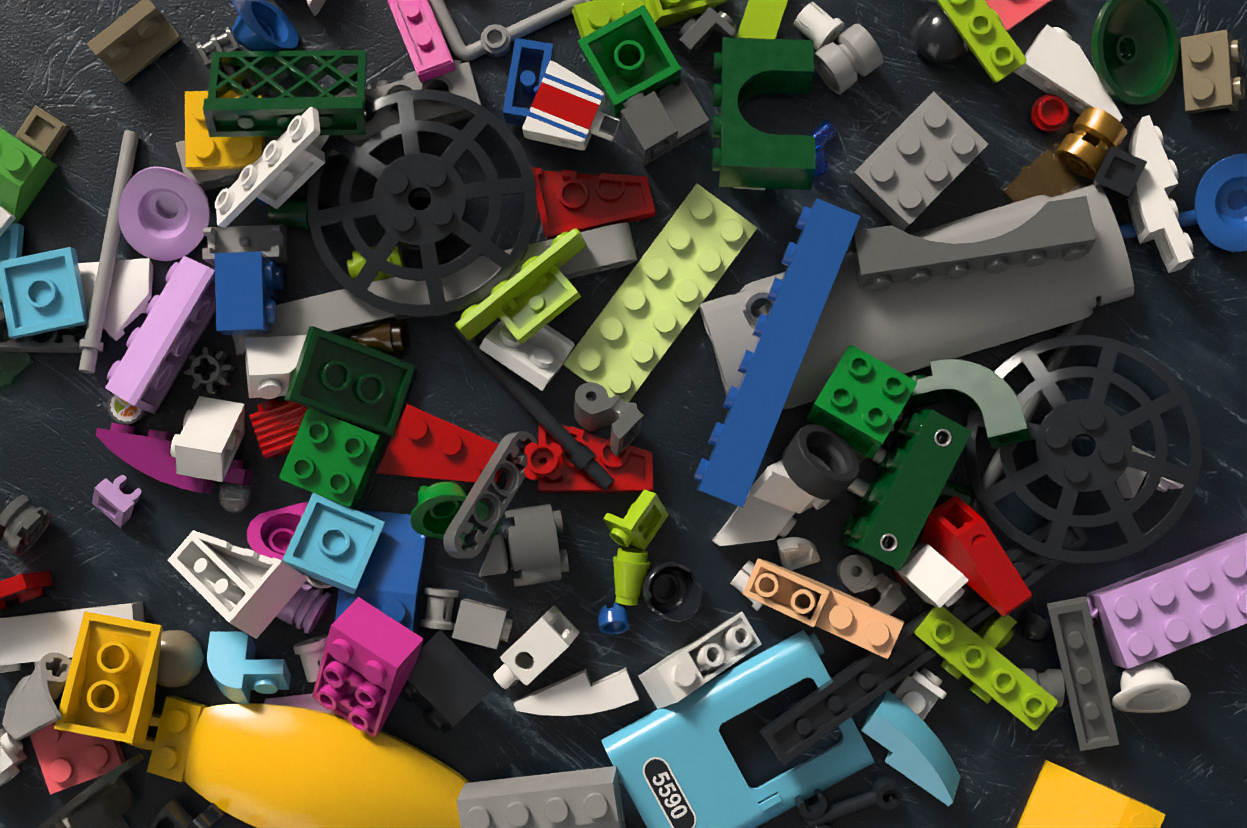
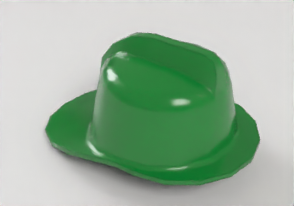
(438, 507)

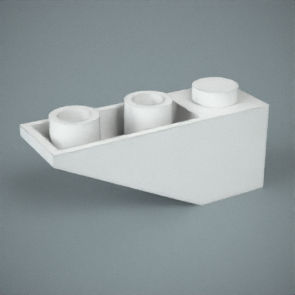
(699, 661)

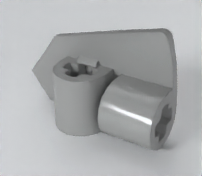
(33, 699)

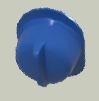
(263, 27)

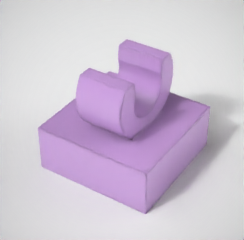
(113, 502)

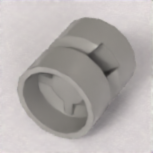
(852, 56)

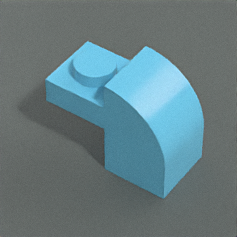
(236, 670)

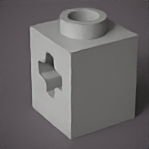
(482, 624)

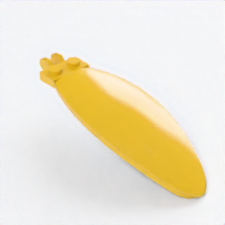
(300, 768)

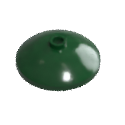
(1135, 49)

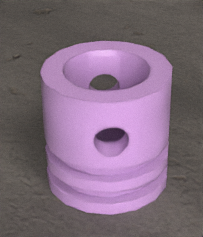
(305, 607)

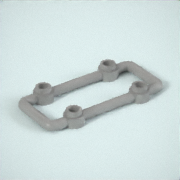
(495, 38)

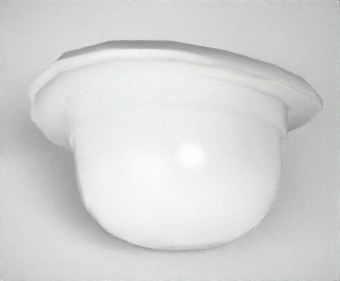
(1150, 690)

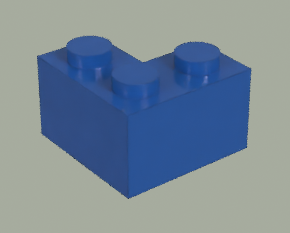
(525, 76)
(246, 292)

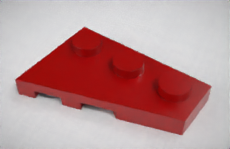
(589, 200)
(435, 449)
(630, 470)

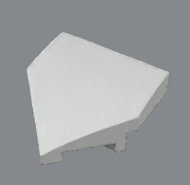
(128, 292)

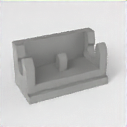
(264, 238)

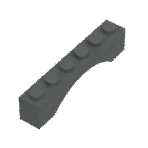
(892, 256)

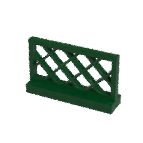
(271, 116)

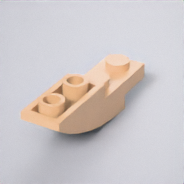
(823, 607)

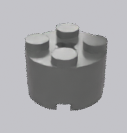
(534, 545)

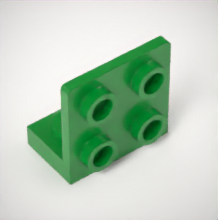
(862, 400)
(332, 458)

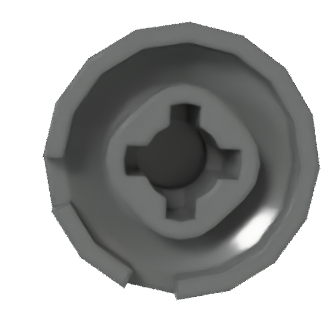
(22, 524)

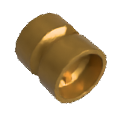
(1088, 146)

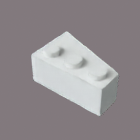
(237, 581)

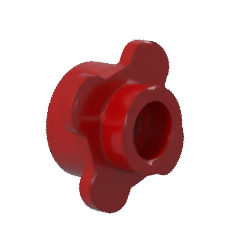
(550, 453)

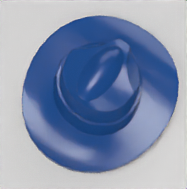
(1223, 203)

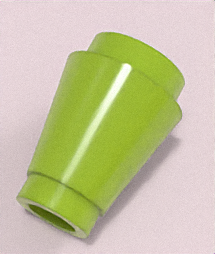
(629, 574)

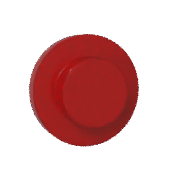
(1049, 113)

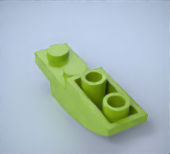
(598, 13)

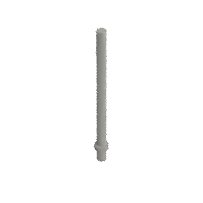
(91, 344)

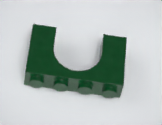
(744, 153)

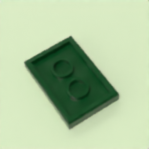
(350, 381)

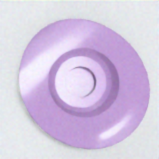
(163, 213)

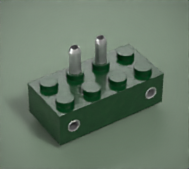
(904, 487)

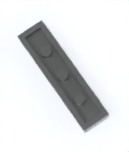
(1083, 673)

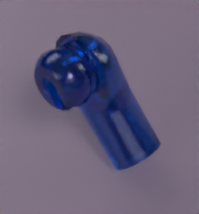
(823, 135)

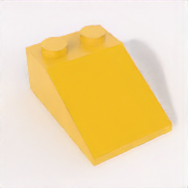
(112, 679)
(1074, 801)

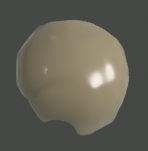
(178, 659)

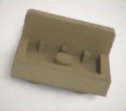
(1211, 72)

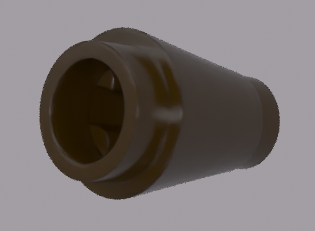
(384, 336)

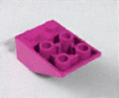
(365, 666)

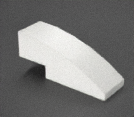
(579, 696)

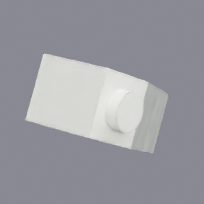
(1063, 70)

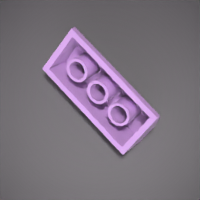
(166, 337)

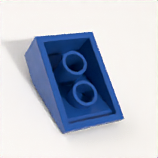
(393, 572)

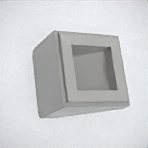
(496, 558)

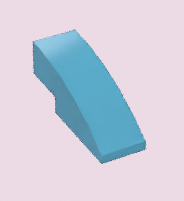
(912, 747)

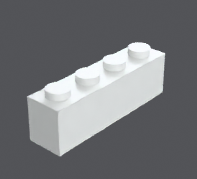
(35, 635)

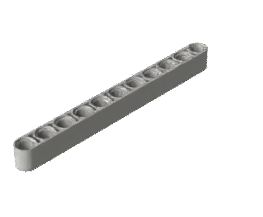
(342, 311)

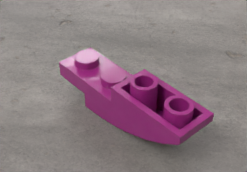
(153, 457)

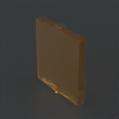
(1042, 177)

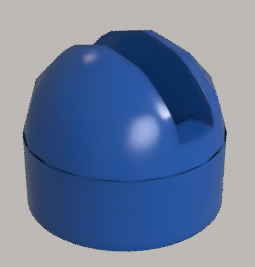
(613, 620)

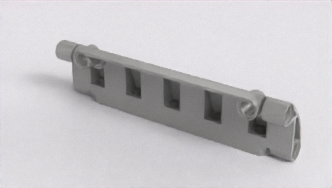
(942, 316)

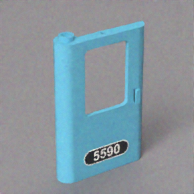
(684, 771)

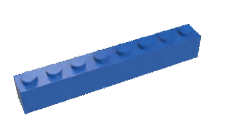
(777, 353)

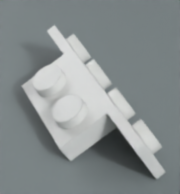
(278, 172)

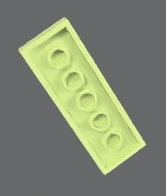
(660, 295)

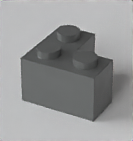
(662, 121)

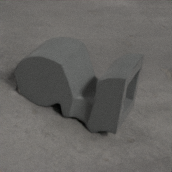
(595, 411)
(856, 576)

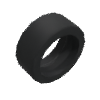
(809, 473)

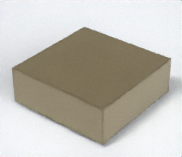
(42, 131)

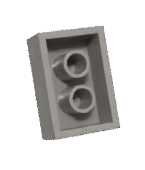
(917, 161)

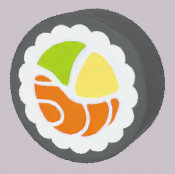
(124, 412)

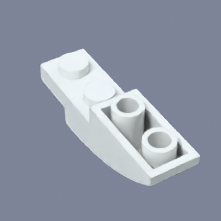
(1149, 206)

